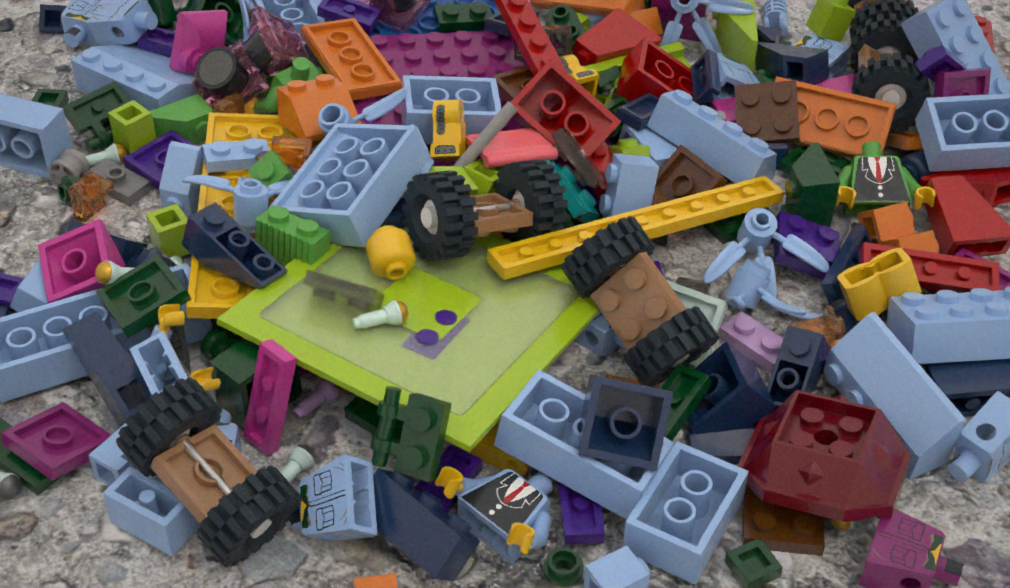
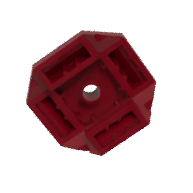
(827, 458)

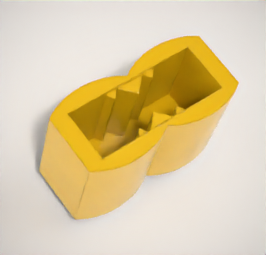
(872, 283)

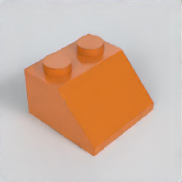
(302, 101)

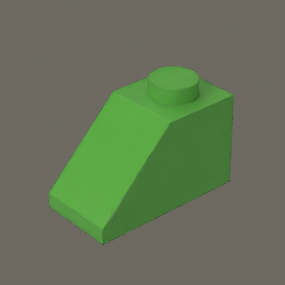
(185, 117)

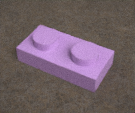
(752, 340)

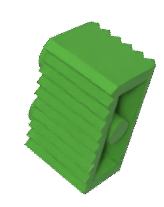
(291, 237)

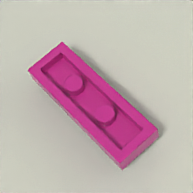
(269, 396)

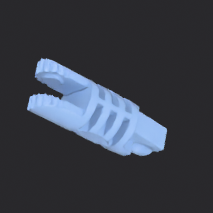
(776, 15)

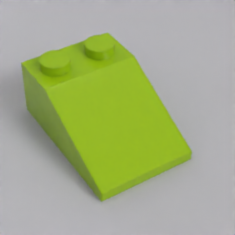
(737, 35)

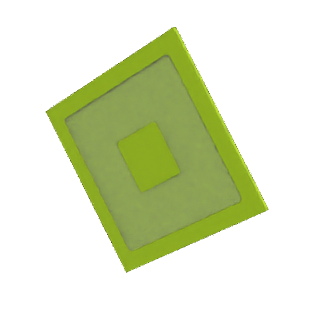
(478, 362)

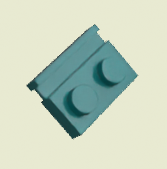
(580, 201)

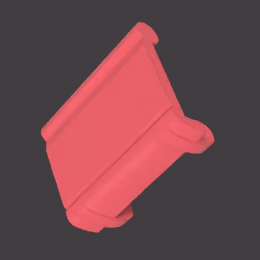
(515, 146)

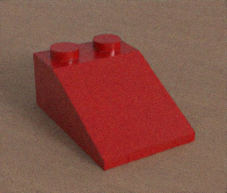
(652, 71)
(558, 101)

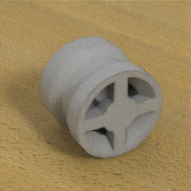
(69, 163)

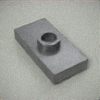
(127, 184)

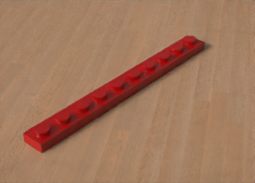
(537, 52)

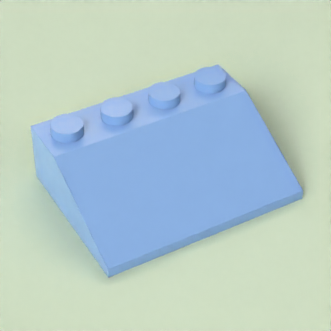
(138, 72)
(355, 179)

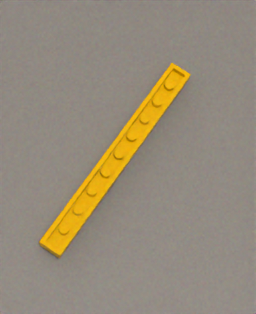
(656, 221)

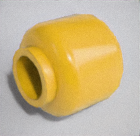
(390, 252)

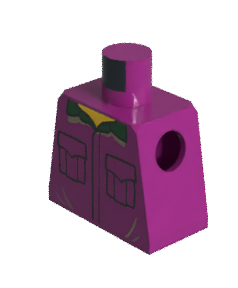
(907, 555)

